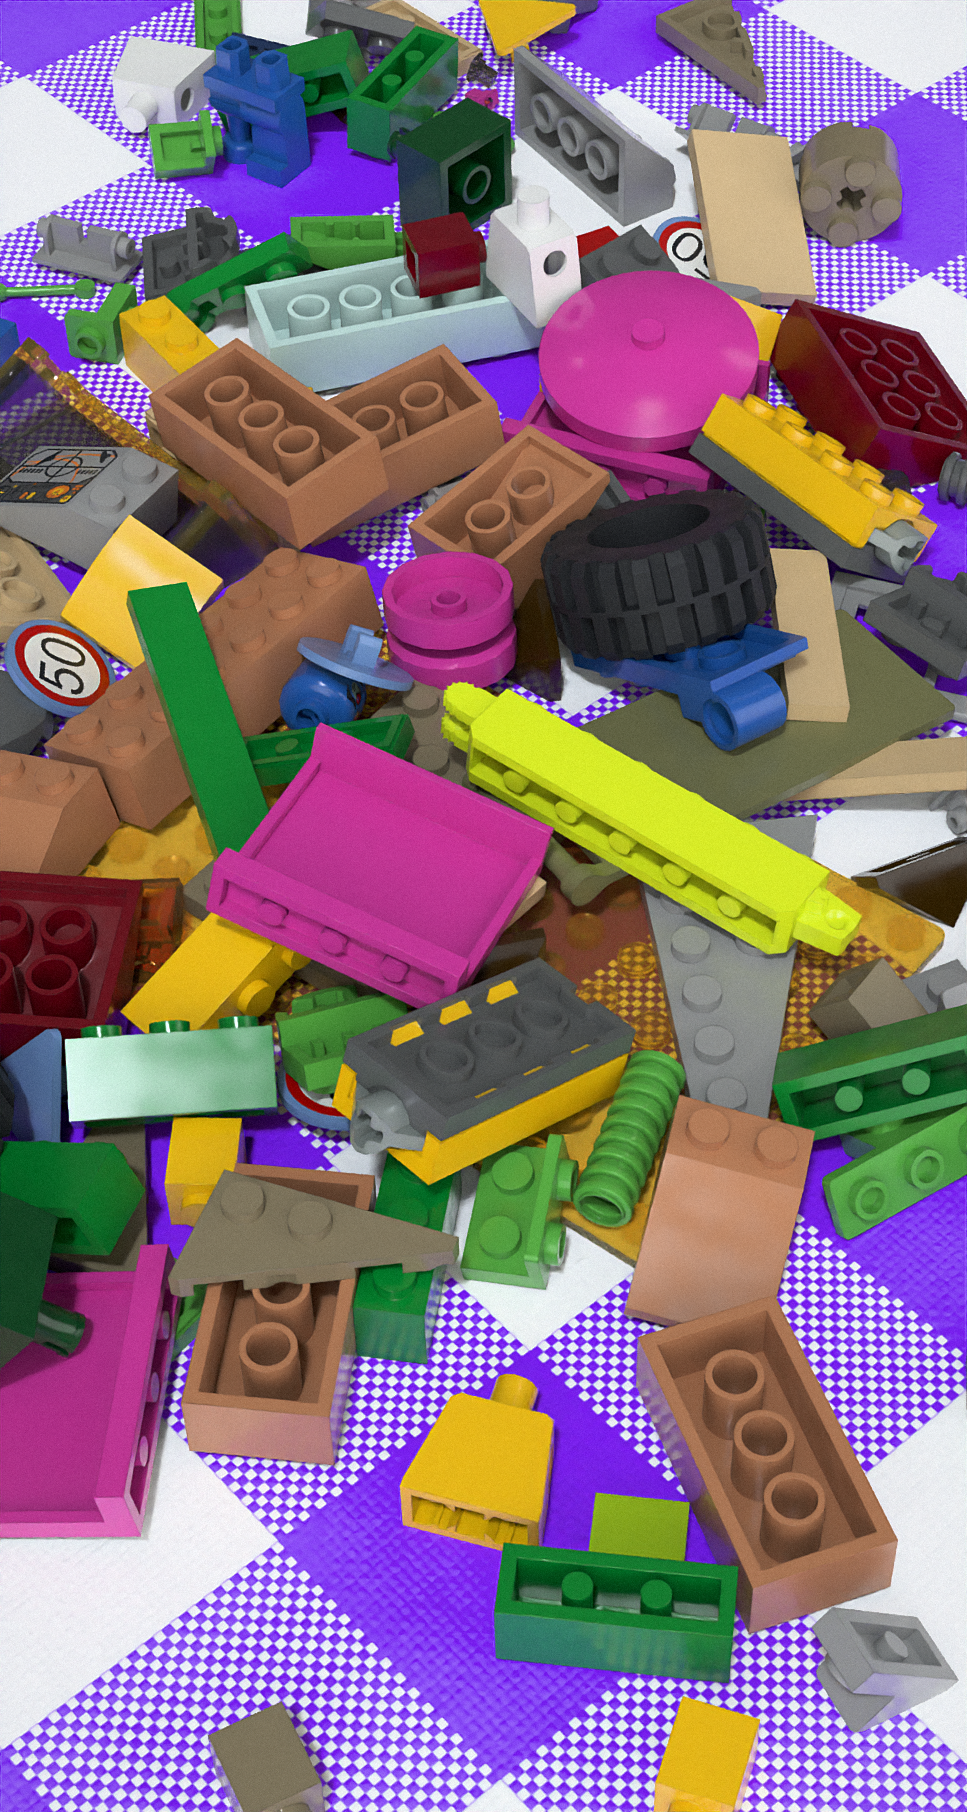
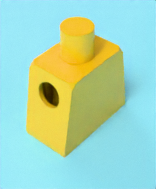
(484, 1469)

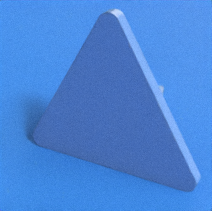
(38, 1087)

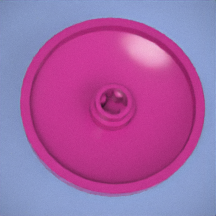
(646, 359)

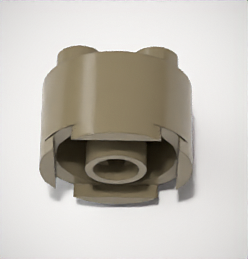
(850, 183)

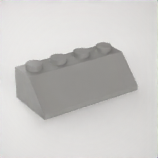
(589, 143)

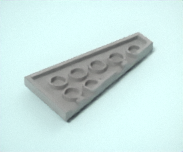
(724, 993)

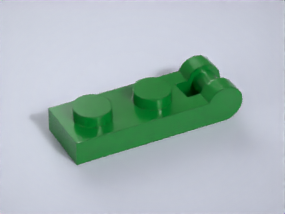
(224, 285)

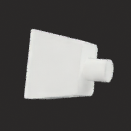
(160, 82)
(533, 255)

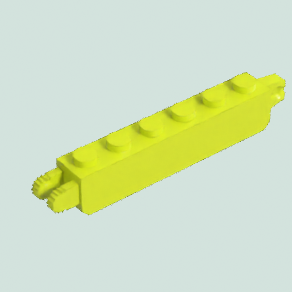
(645, 823)

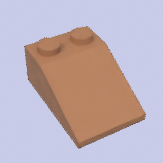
(512, 506)
(51, 815)
(718, 1213)

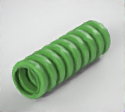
(629, 1138)

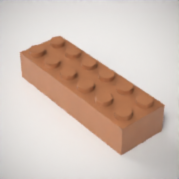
(255, 648)

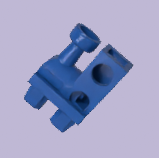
(270, 99)

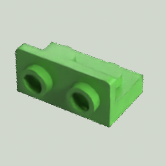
(517, 1215)

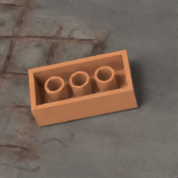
(428, 425)
(269, 442)
(280, 1358)
(765, 1463)

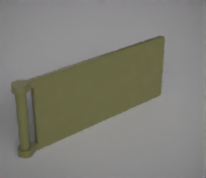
(886, 706)

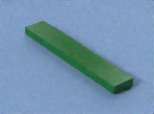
(198, 714)

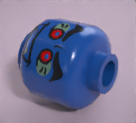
(320, 696)

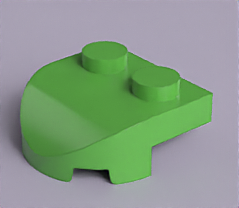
(320, 1026)

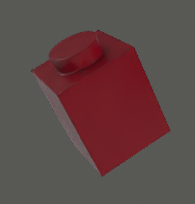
(442, 254)

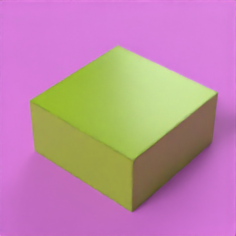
(639, 1526)

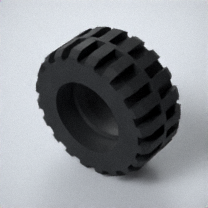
(659, 574)

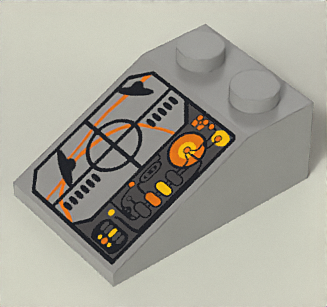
(81, 495)

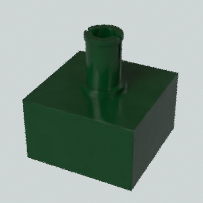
(454, 164)
(24, 1262)

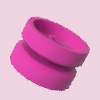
(451, 619)

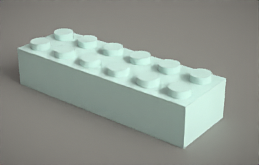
(368, 319)

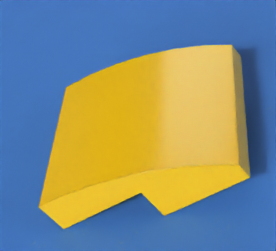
(132, 561)

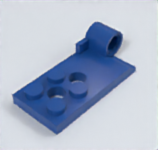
(718, 682)

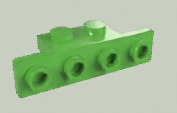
(895, 1167)

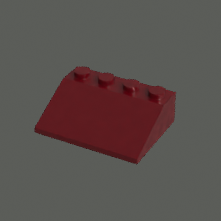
(871, 389)
(65, 954)

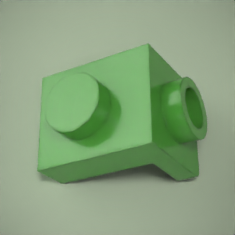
(185, 147)
(99, 334)

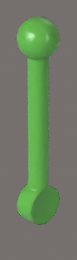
(82, 289)

